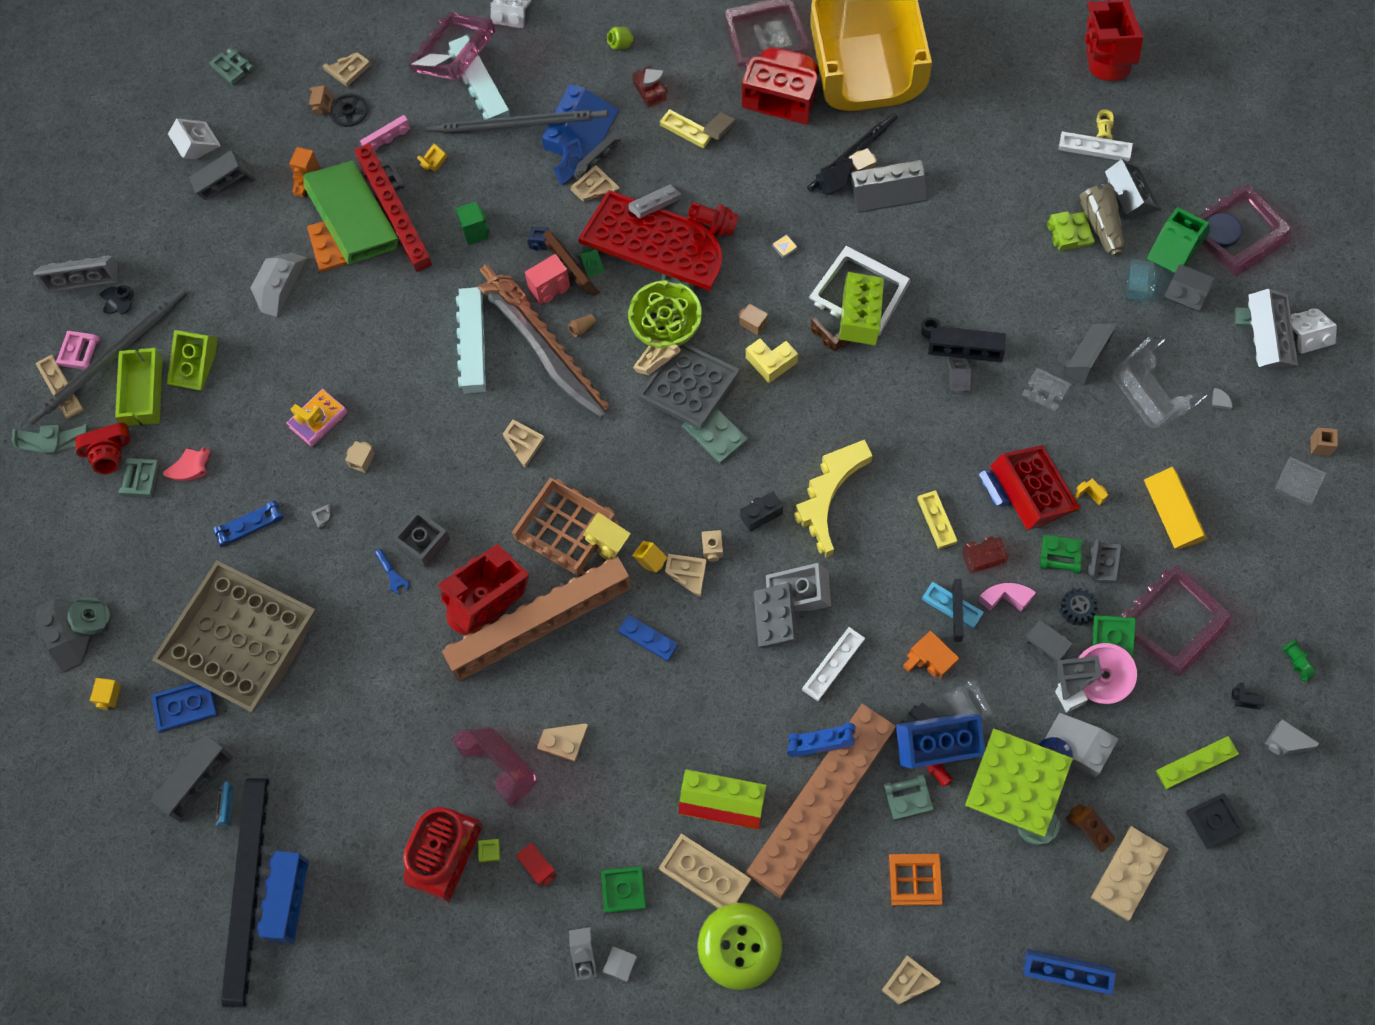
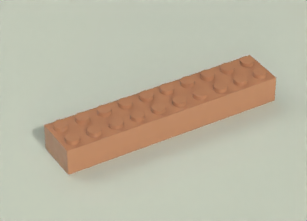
(537, 618)
(819, 804)

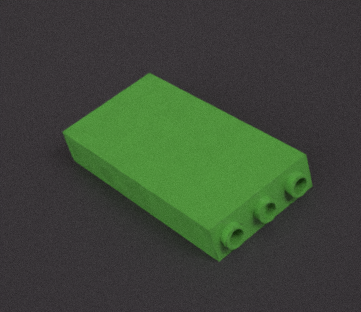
(350, 212)

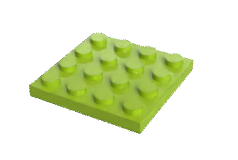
(1018, 782)

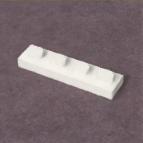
(1095, 146)
(833, 664)

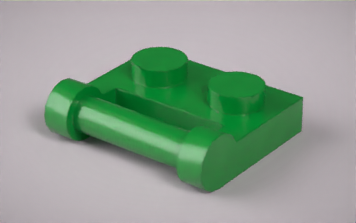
(1061, 548)

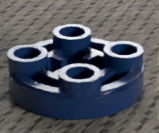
(1224, 229)

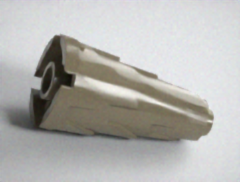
(1102, 211)

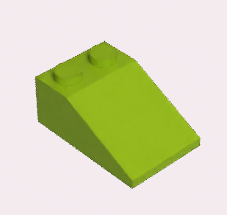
(191, 359)

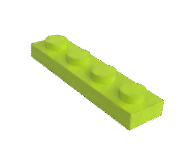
(1197, 762)

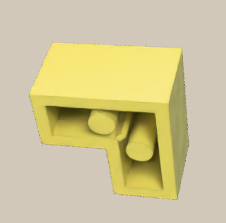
(771, 363)
(606, 535)

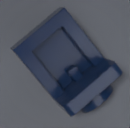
(537, 239)

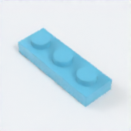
(942, 600)

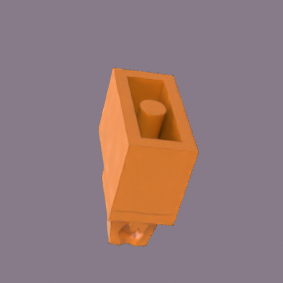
(302, 162)
(931, 653)

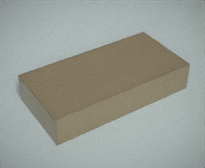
(719, 126)

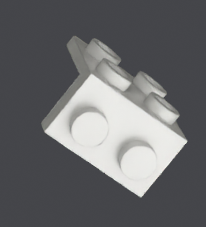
(509, 12)
(1313, 330)

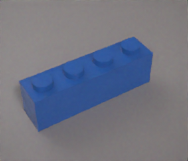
(1069, 971)

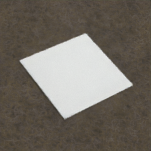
(432, 59)

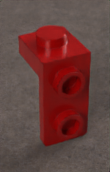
(536, 865)

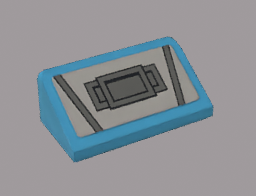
(224, 804)

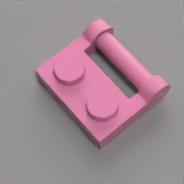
(73, 347)

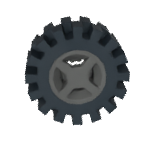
(1082, 601)

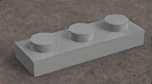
(654, 201)

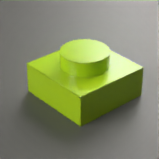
(489, 850)

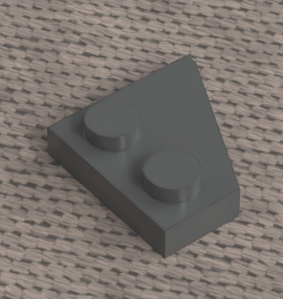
(1077, 674)

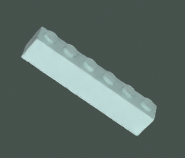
(480, 84)
(471, 340)

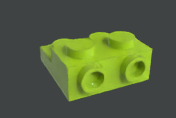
(1070, 230)

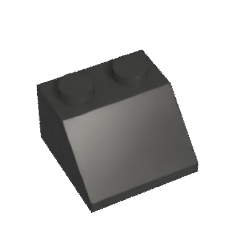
(1189, 287)

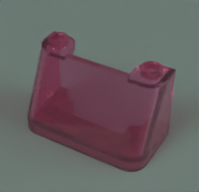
(516, 776)

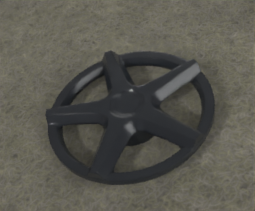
(348, 109)

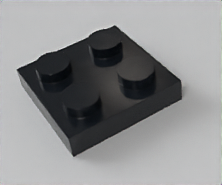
(1215, 821)

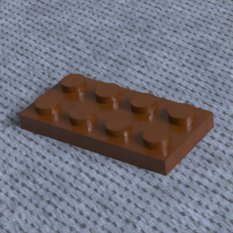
(570, 264)

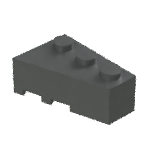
(222, 174)

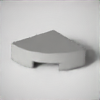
(652, 77)
(1221, 400)
(322, 515)

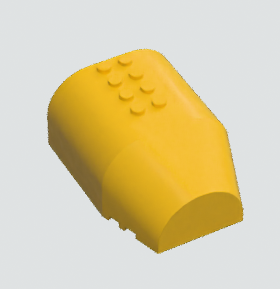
(870, 52)

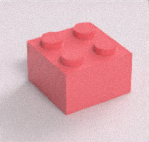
(547, 279)

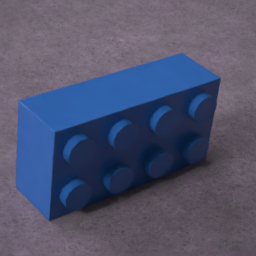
(940, 740)
(283, 897)

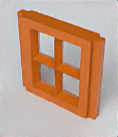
(915, 898)

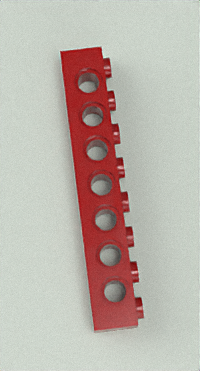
(393, 207)

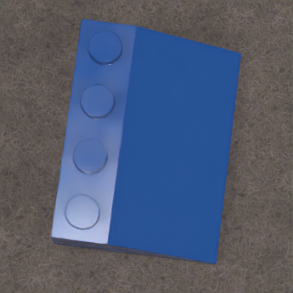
(589, 132)

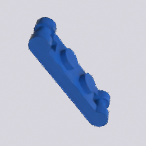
(248, 524)
(821, 740)

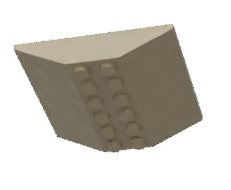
(236, 637)

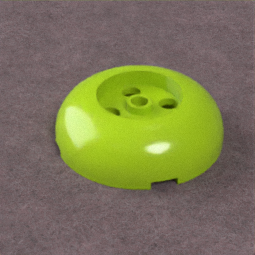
(657, 299)
(723, 926)

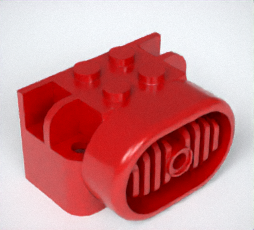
(1112, 39)
(781, 84)
(482, 590)
(439, 851)

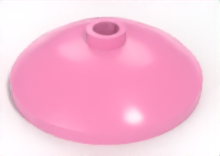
(1121, 670)

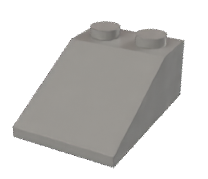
(809, 586)
(1088, 743)

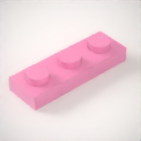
(387, 133)

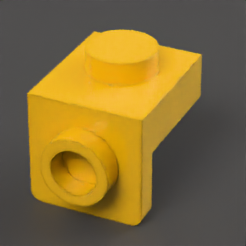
(433, 158)
(310, 419)
(1095, 491)

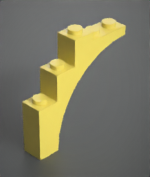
(836, 469)

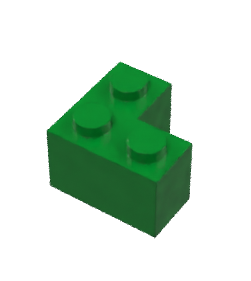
(473, 222)

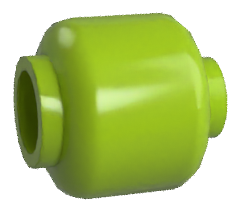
(620, 38)

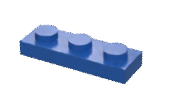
(648, 638)

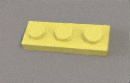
(685, 128)
(937, 519)

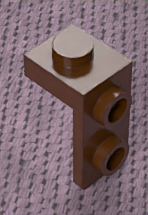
(828, 340)
(1092, 825)

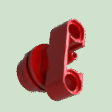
(721, 221)
(103, 447)

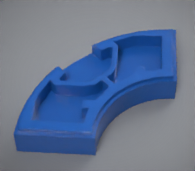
(571, 157)

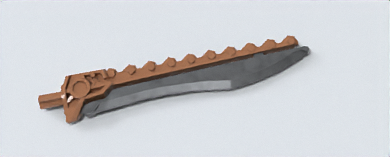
(560, 366)

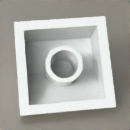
(192, 138)

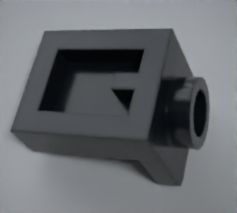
(1246, 700)

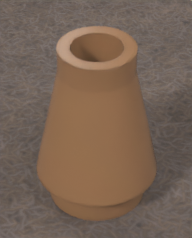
(580, 326)

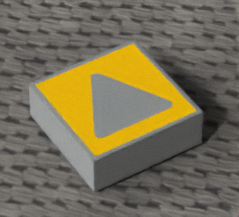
(784, 246)

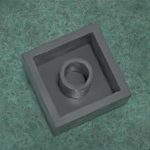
(421, 538)

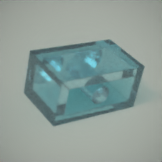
(1140, 280)

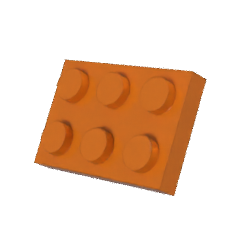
(325, 249)

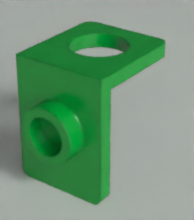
(591, 262)

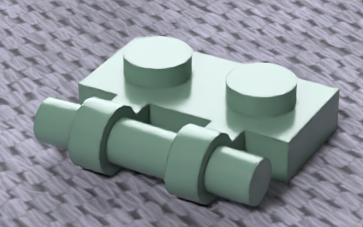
(228, 69)

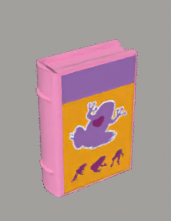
(332, 411)

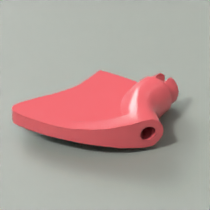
(189, 466)

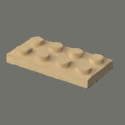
(704, 873)
(1129, 873)

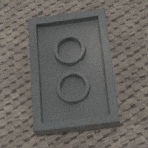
(775, 615)

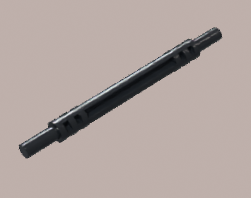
(861, 144)

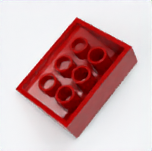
(1033, 486)

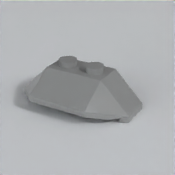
(276, 281)

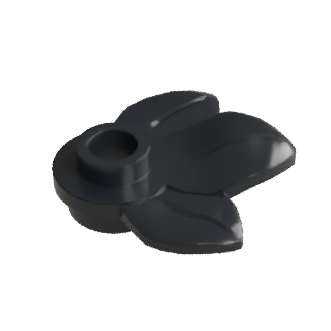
(115, 300)

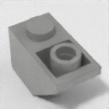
(582, 953)

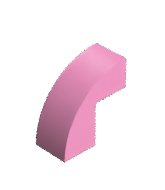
(1014, 593)

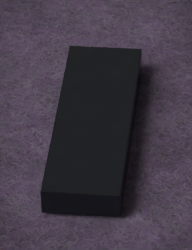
(957, 599)

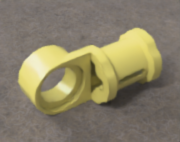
(1105, 125)

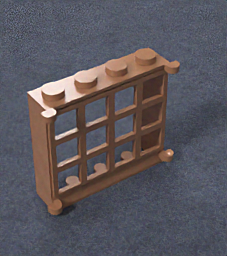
(550, 551)

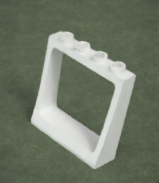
(869, 264)

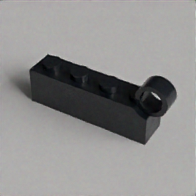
(963, 342)

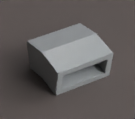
(619, 964)

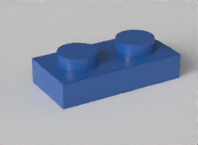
(996, 491)

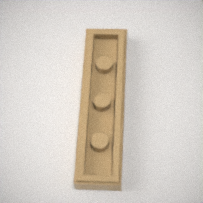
(56, 381)

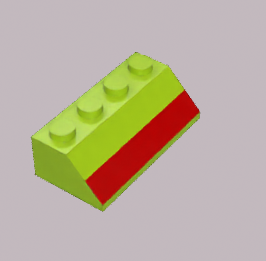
(721, 799)

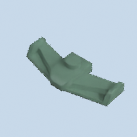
(49, 440)

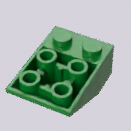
(1178, 240)

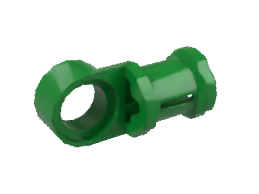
(1299, 659)

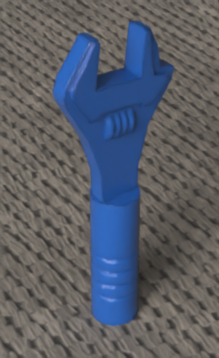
(395, 580)

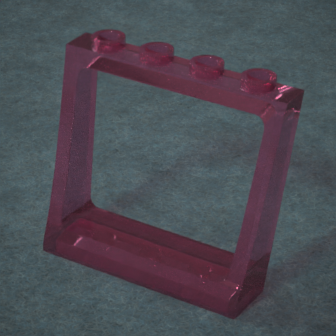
(760, 9)
(484, 31)
(1258, 250)
(1205, 637)

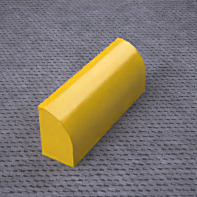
(1175, 509)

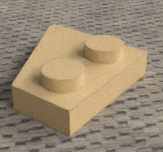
(348, 68)
(593, 185)
(655, 358)
(523, 441)
(687, 571)
(563, 741)
(909, 981)

